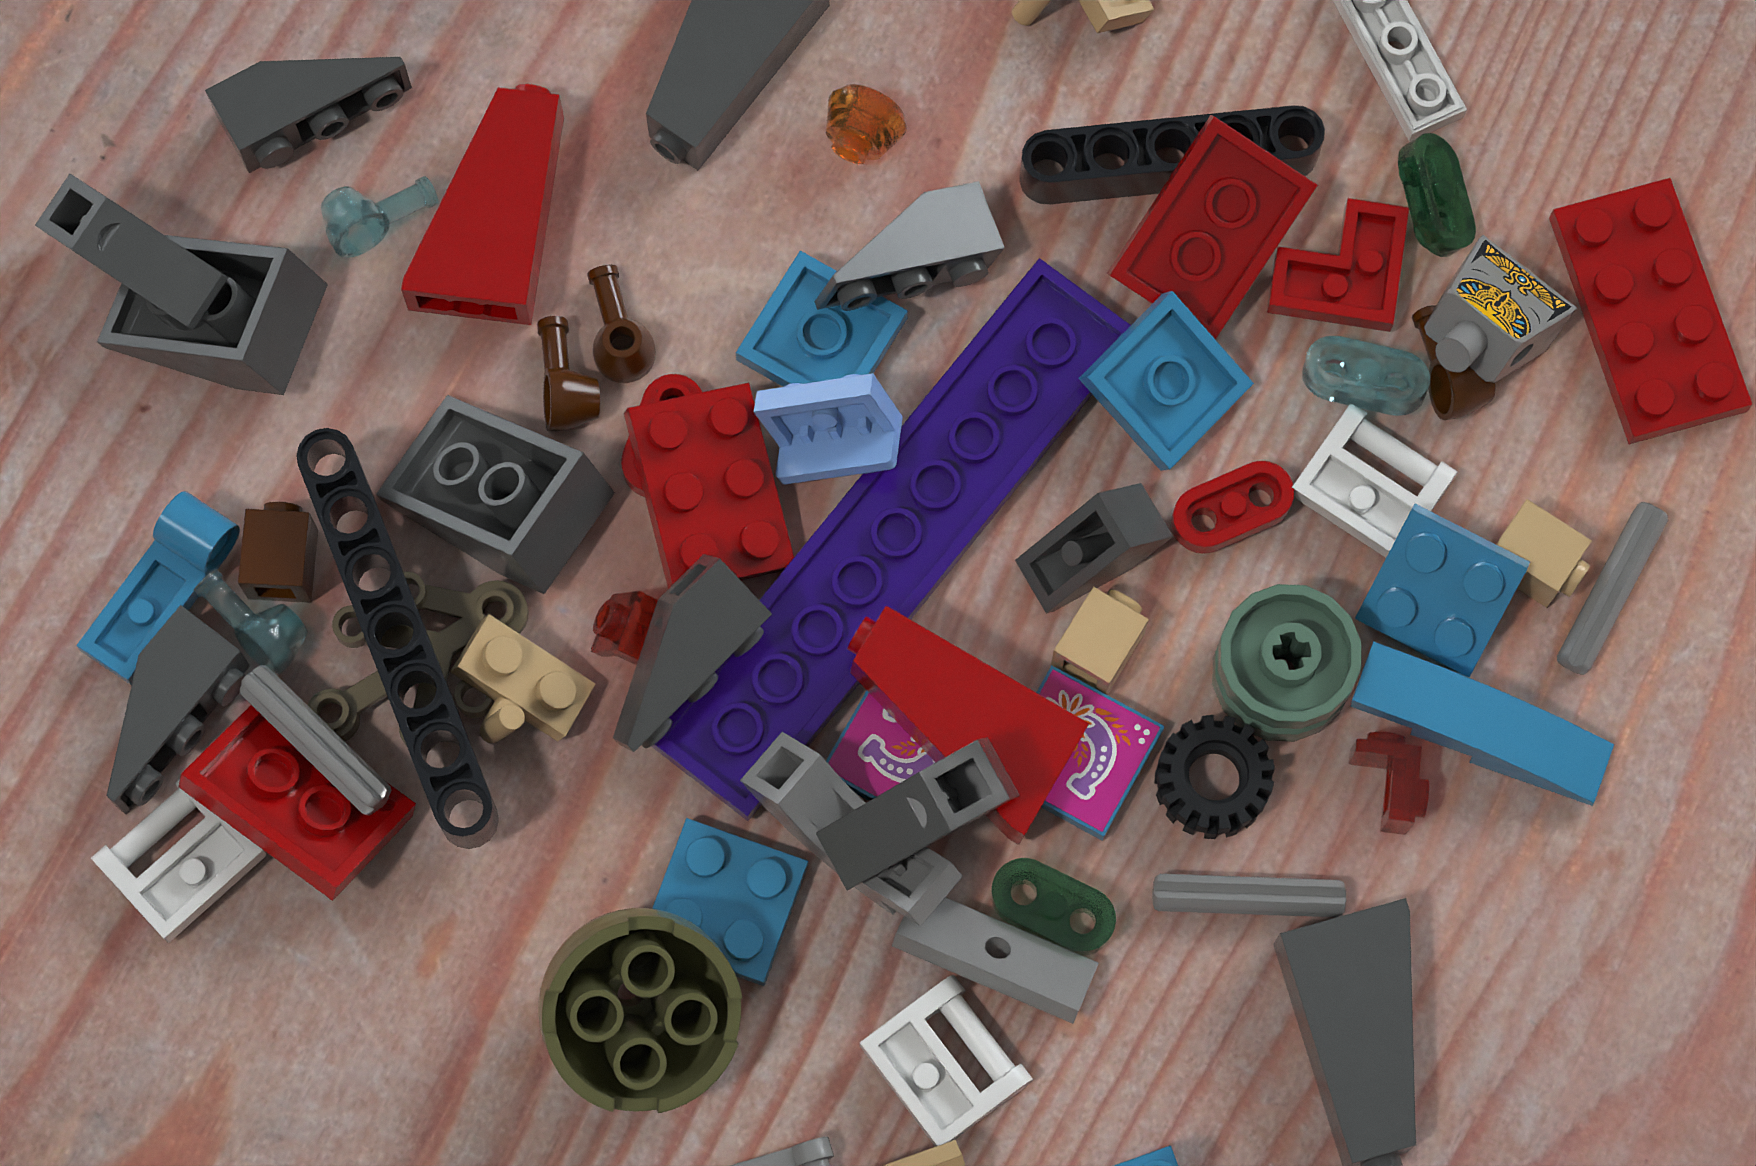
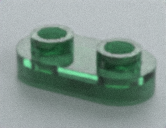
(1436, 195)
(1055, 903)

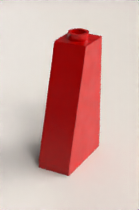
(493, 219)
(954, 698)

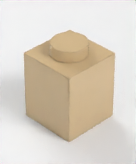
(1550, 548)
(1100, 639)

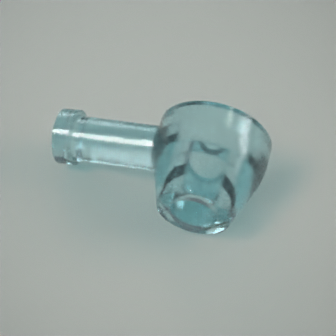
(359, 224)
(268, 636)

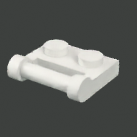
(1359, 495)
(188, 874)
(928, 1075)

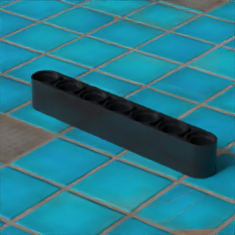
(390, 607)

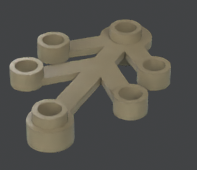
(446, 643)

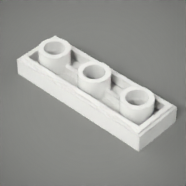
(1408, 77)

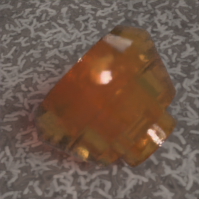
(863, 123)

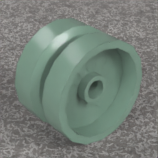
(1293, 626)

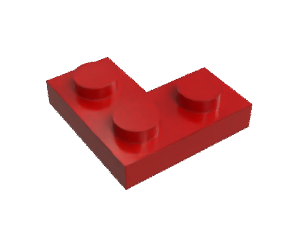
(1348, 288)

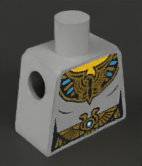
(1495, 315)

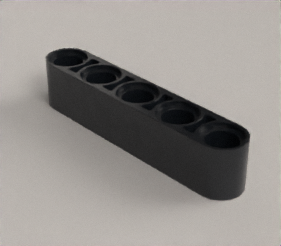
(1137, 146)

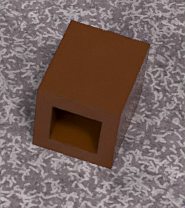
(278, 553)

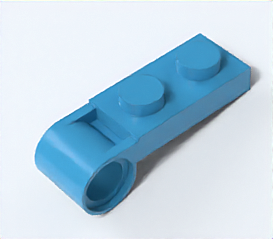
(186, 548)

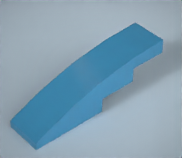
(1482, 723)

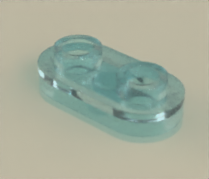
(1365, 375)

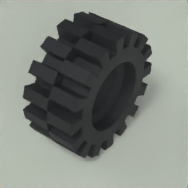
(1241, 749)

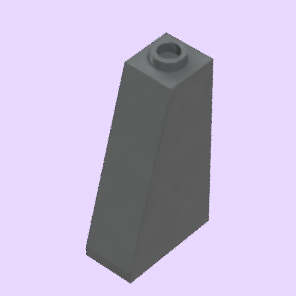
(720, 68)
(1356, 1022)

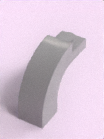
(810, 795)

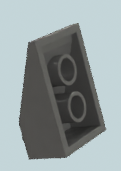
(248, 331)
(498, 492)

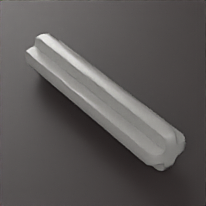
(1612, 588)
(315, 740)
(1249, 895)

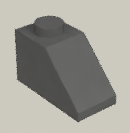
(1093, 546)

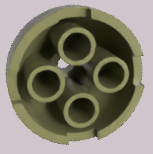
(648, 1048)

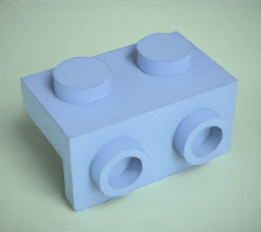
(831, 427)

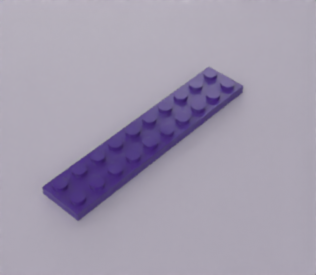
(899, 529)

